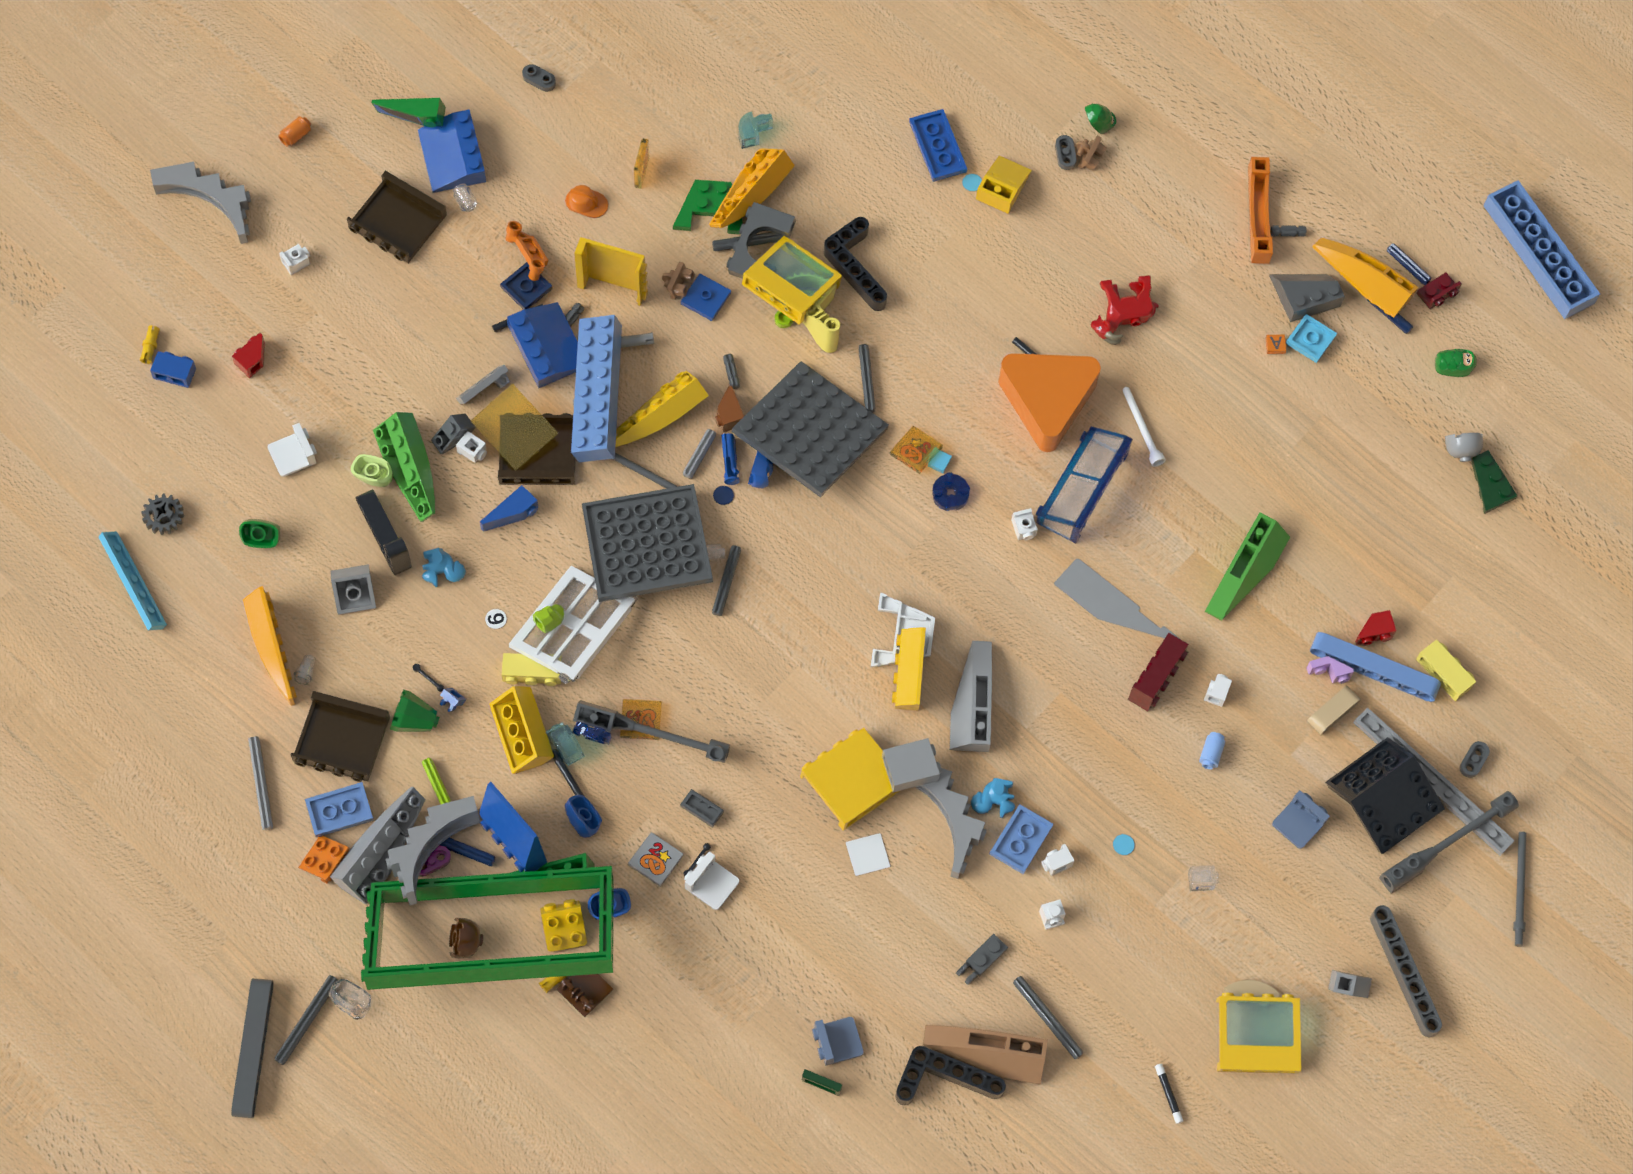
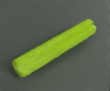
(436, 781)

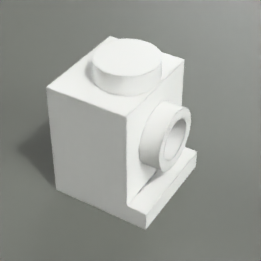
(295, 258)
(471, 442)
(1022, 531)
(1218, 690)
(1058, 860)
(1052, 914)

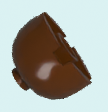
(464, 938)

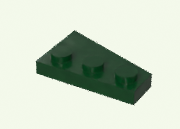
(1492, 483)

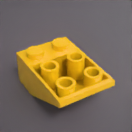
(1002, 184)

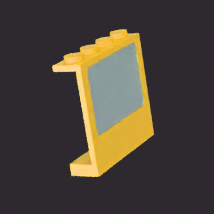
(790, 278)
(1259, 1033)

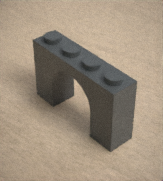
(759, 219)

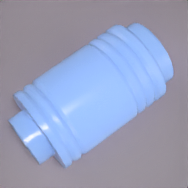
(1212, 750)

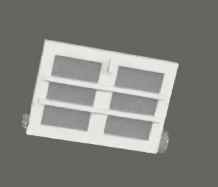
(582, 632)

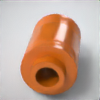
(294, 131)

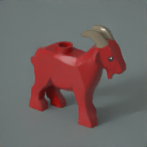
(1125, 310)

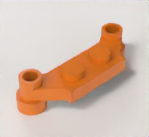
(529, 248)

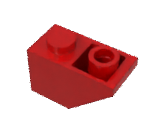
(251, 356)
(1378, 627)

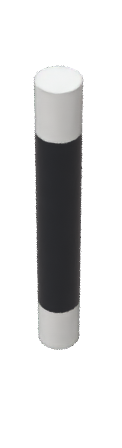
(1169, 1093)

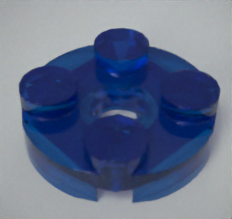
(951, 501)
(597, 735)

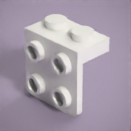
(293, 452)
(710, 881)

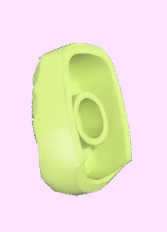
(372, 470)

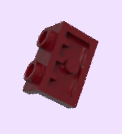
(1438, 290)

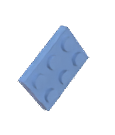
(339, 809)
(1021, 839)

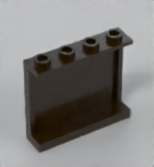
(397, 218)
(551, 465)
(341, 737)

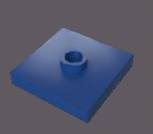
(706, 297)

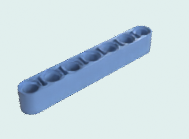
(1376, 667)

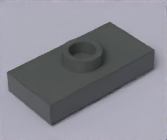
(702, 808)

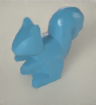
(440, 563)
(994, 793)

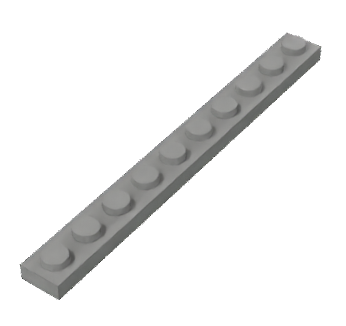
(1446, 791)

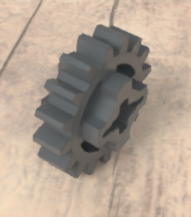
(165, 521)

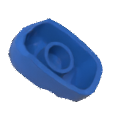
(760, 471)
(583, 816)
(622, 903)

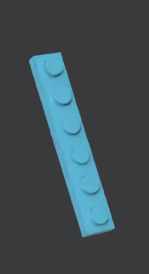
(132, 581)

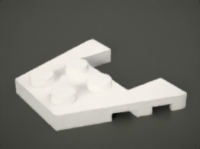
(907, 618)

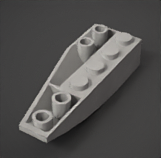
(972, 705)
(368, 856)

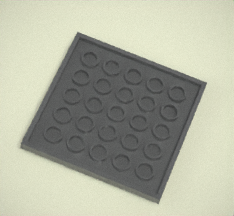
(810, 428)
(646, 543)

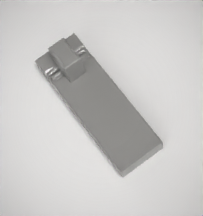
(497, 376)

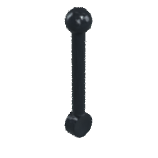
(416, 668)
(706, 847)

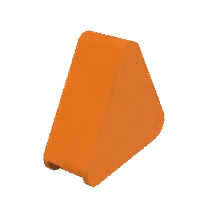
(1048, 392)

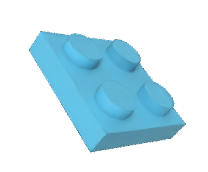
(1311, 338)

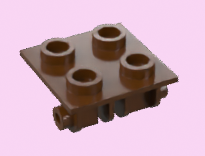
(584, 991)

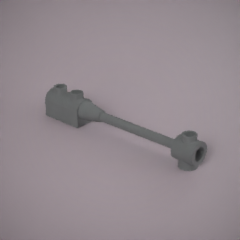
(610, 719)
(1416, 862)

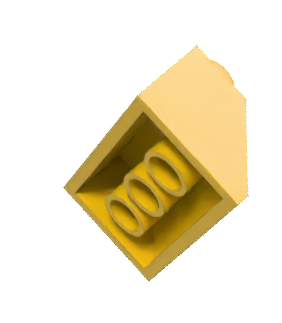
(909, 668)
(521, 729)

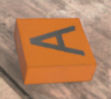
(1276, 344)

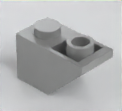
(1349, 984)

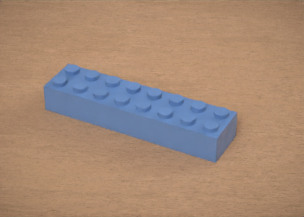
(1541, 249)
(596, 388)

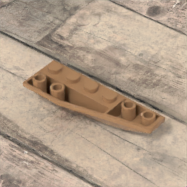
(994, 1052)

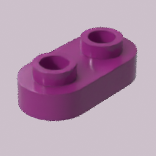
(433, 863)

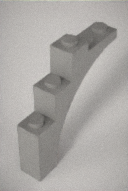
(188, 180)
(441, 824)
(963, 828)

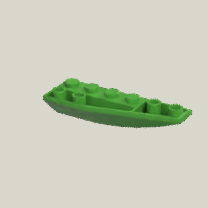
(406, 454)
(1250, 565)

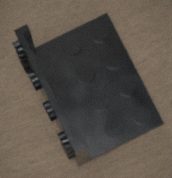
(1387, 793)

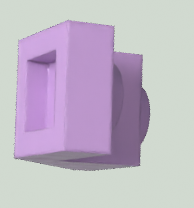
(1337, 671)

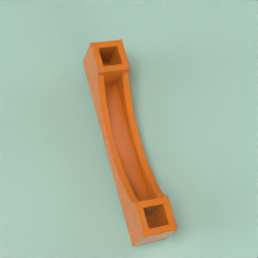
(1260, 234)

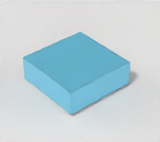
(940, 461)

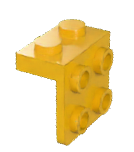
(563, 925)

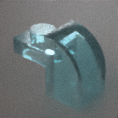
(750, 126)
(566, 743)

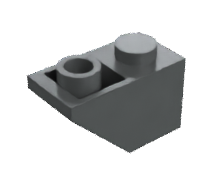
(452, 432)

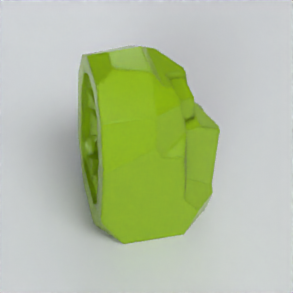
(549, 617)

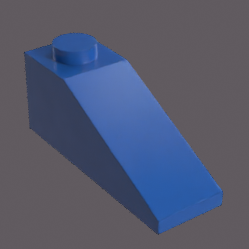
(511, 510)

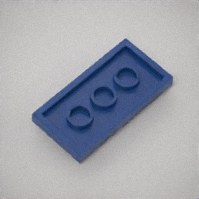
(938, 145)

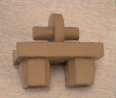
(1088, 150)
(675, 280)

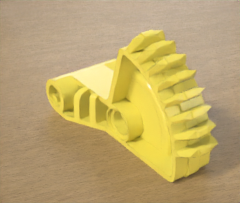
(821, 326)

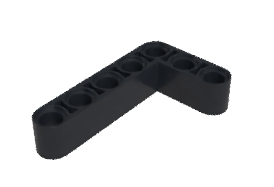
(853, 265)
(392, 547)
(945, 1073)

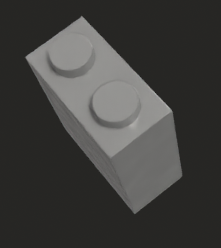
(911, 765)

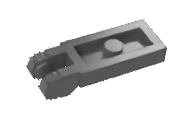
(983, 958)

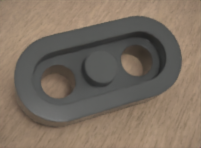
(538, 76)
(1065, 154)
(1473, 760)

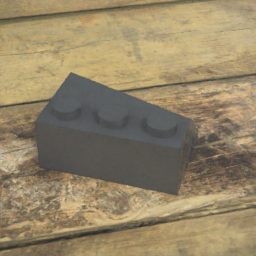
(1307, 293)

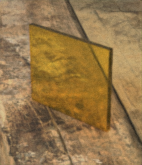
(514, 427)

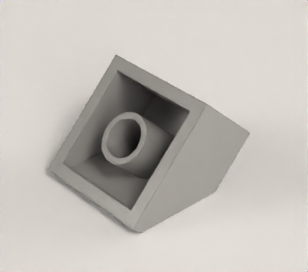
(353, 589)

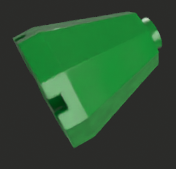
(413, 714)

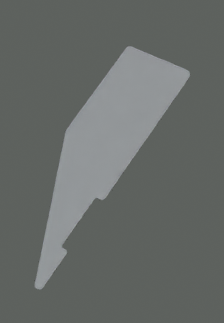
(1104, 599)

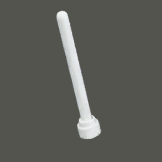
(1156, 457)

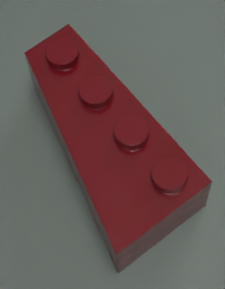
(1159, 669)

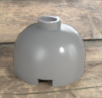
(1464, 445)

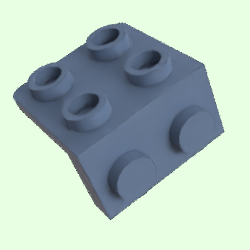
(1300, 819)
(837, 1040)

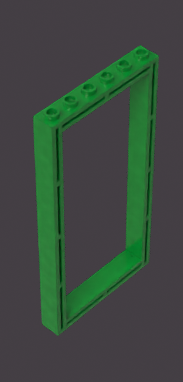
(491, 969)

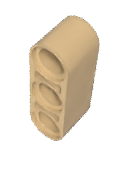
(1333, 710)

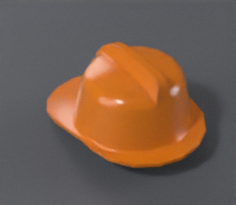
(586, 201)

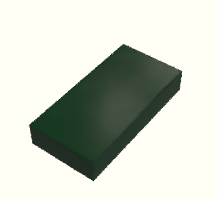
(821, 1082)

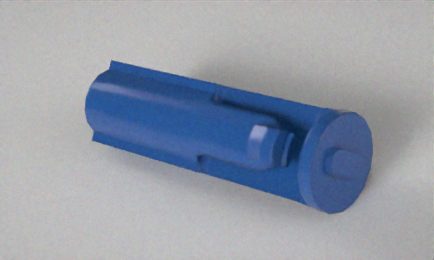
(730, 458)

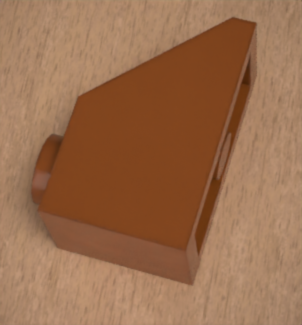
(728, 411)

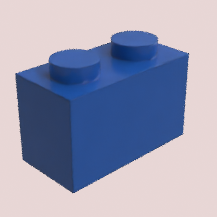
(173, 369)

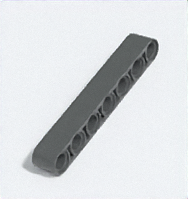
(1404, 980)
(252, 1048)

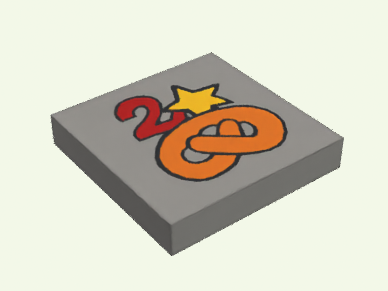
(655, 859)

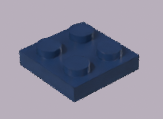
(524, 290)

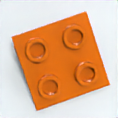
(324, 858)

